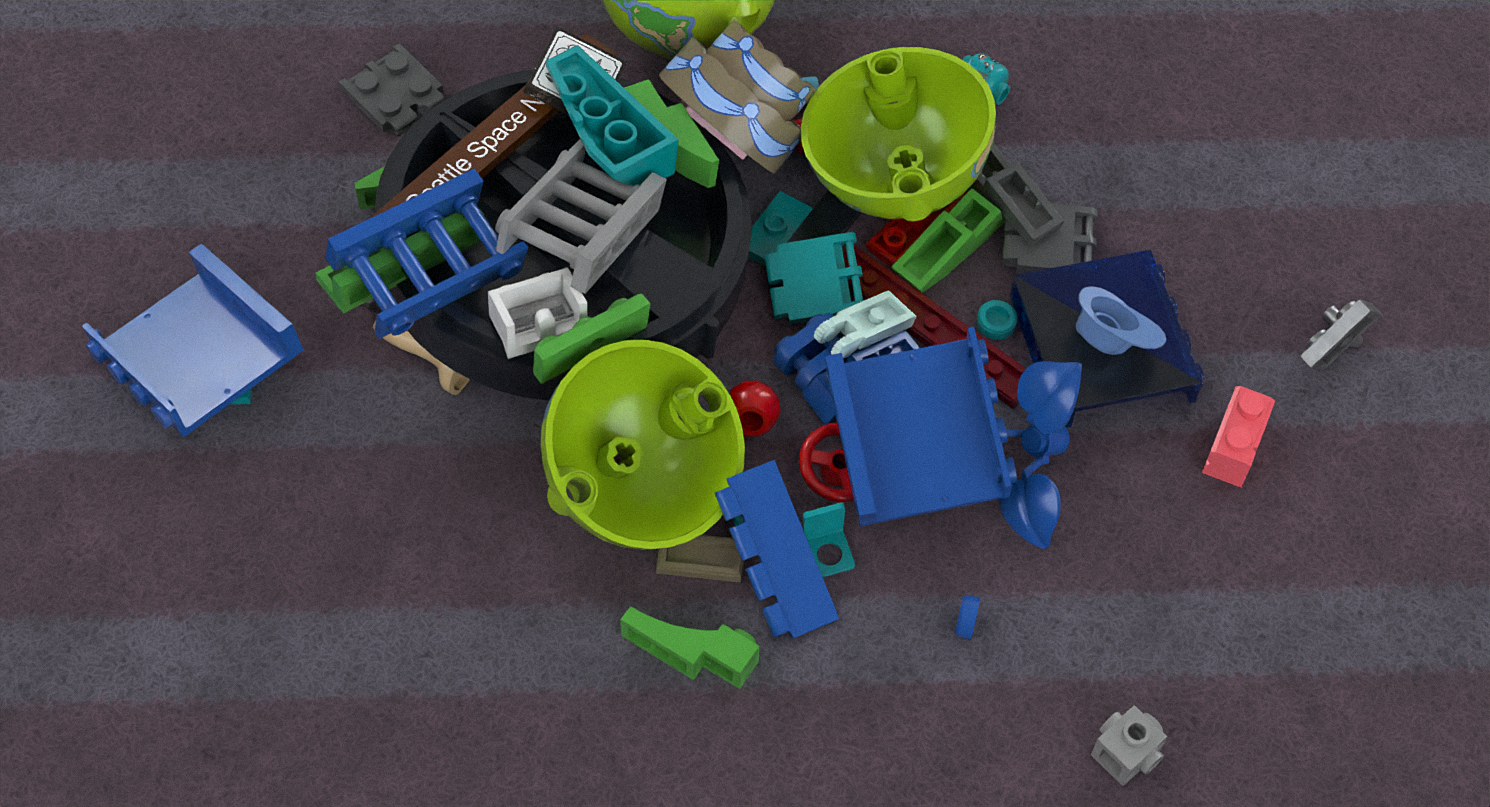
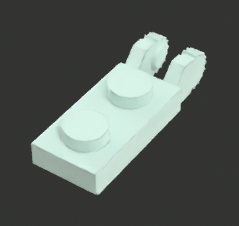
(866, 323)

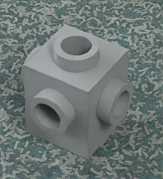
(1129, 744)

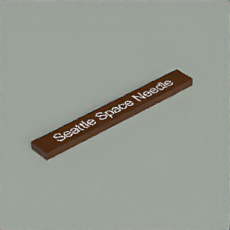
(487, 143)

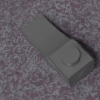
(1017, 197)

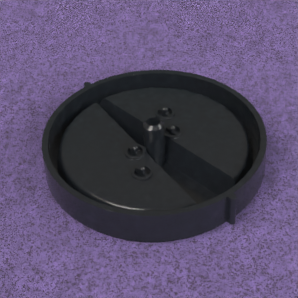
(682, 261)

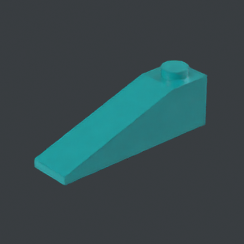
(611, 121)

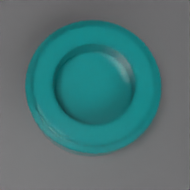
(996, 319)

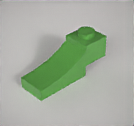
(722, 651)

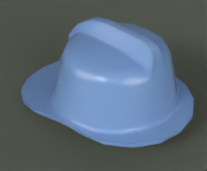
(1113, 325)

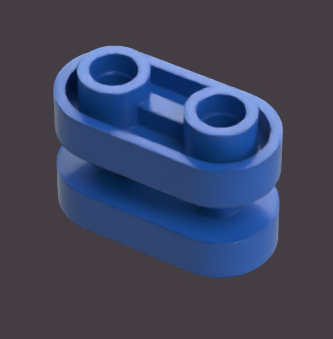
(805, 353)

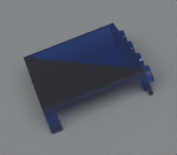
(1048, 316)

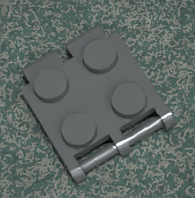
(393, 90)
(1056, 249)

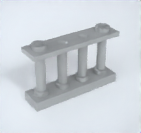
(606, 240)

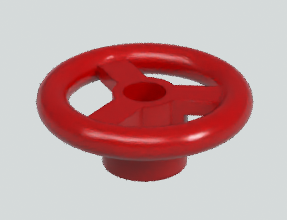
(827, 470)

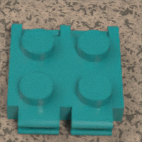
(813, 277)

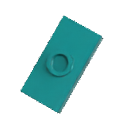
(776, 225)

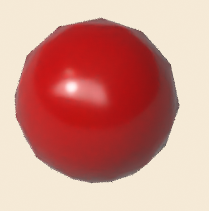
(756, 406)

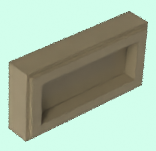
(702, 558)

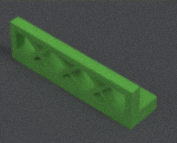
(349, 290)

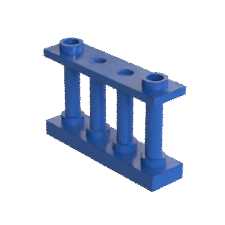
(425, 214)

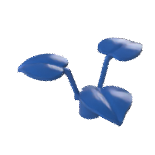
(1049, 395)

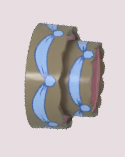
(741, 94)

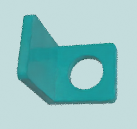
(826, 527)

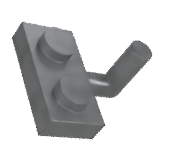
(1345, 331)

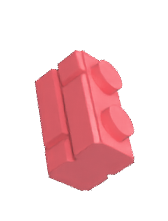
(1239, 436)

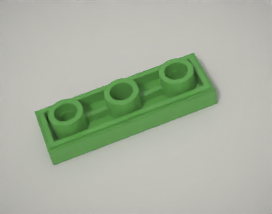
(619, 322)

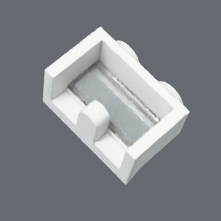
(534, 310)

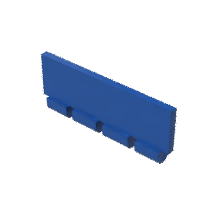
(784, 554)

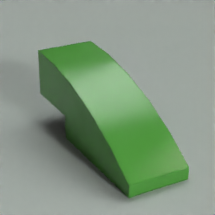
(694, 154)
(949, 241)

